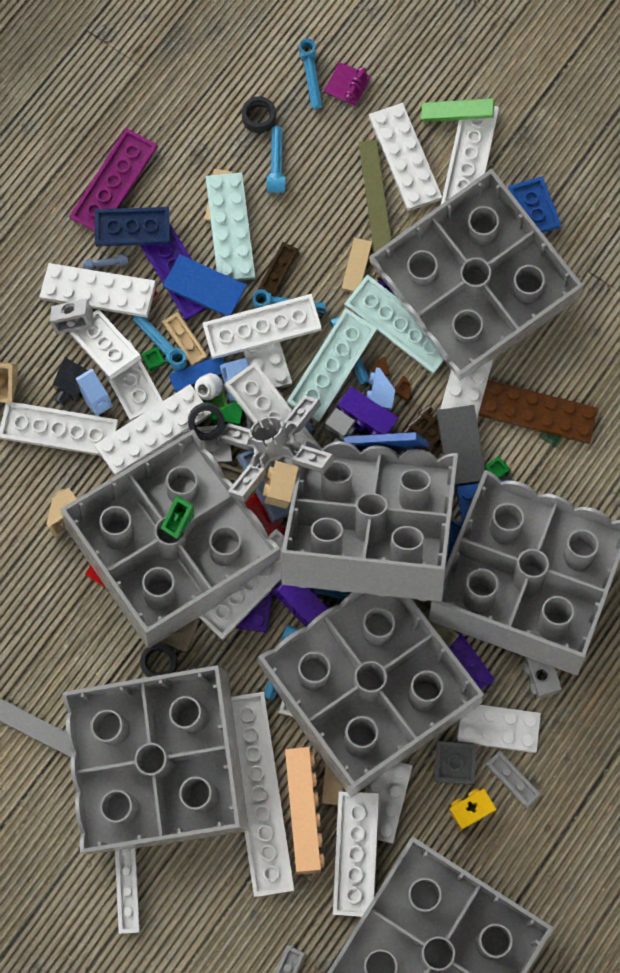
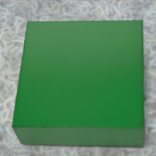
(153, 359)
(498, 467)

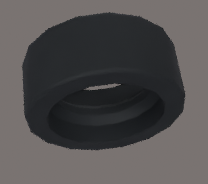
(258, 101)
(220, 421)
(158, 647)

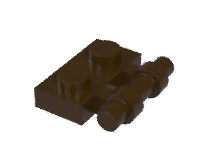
(430, 431)

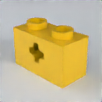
(465, 818)

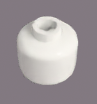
(208, 386)

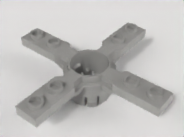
(282, 433)

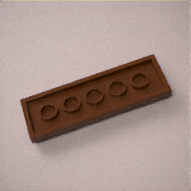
(538, 411)

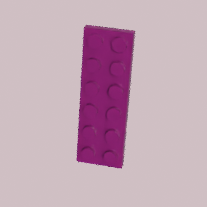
(114, 177)

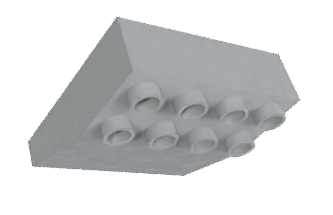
(477, 275)
(371, 523)
(148, 572)
(529, 573)
(369, 685)
(155, 761)
(440, 921)

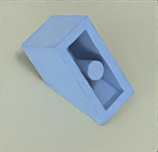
(230, 370)
(94, 392)

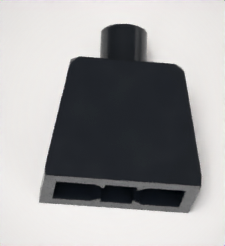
(66, 382)

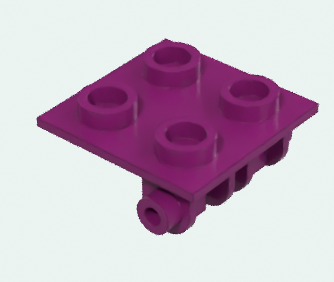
(348, 83)

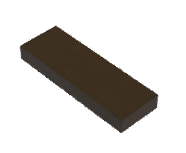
(278, 269)

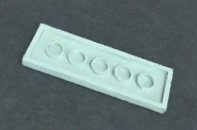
(230, 226)
(392, 320)
(333, 361)

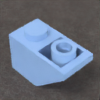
(382, 390)

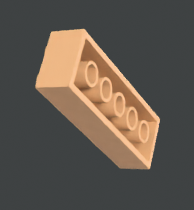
(303, 813)

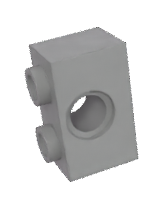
(71, 316)
(339, 426)
(542, 688)

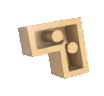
(279, 484)

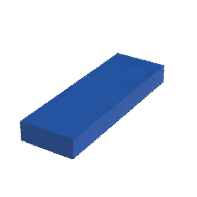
(191, 374)

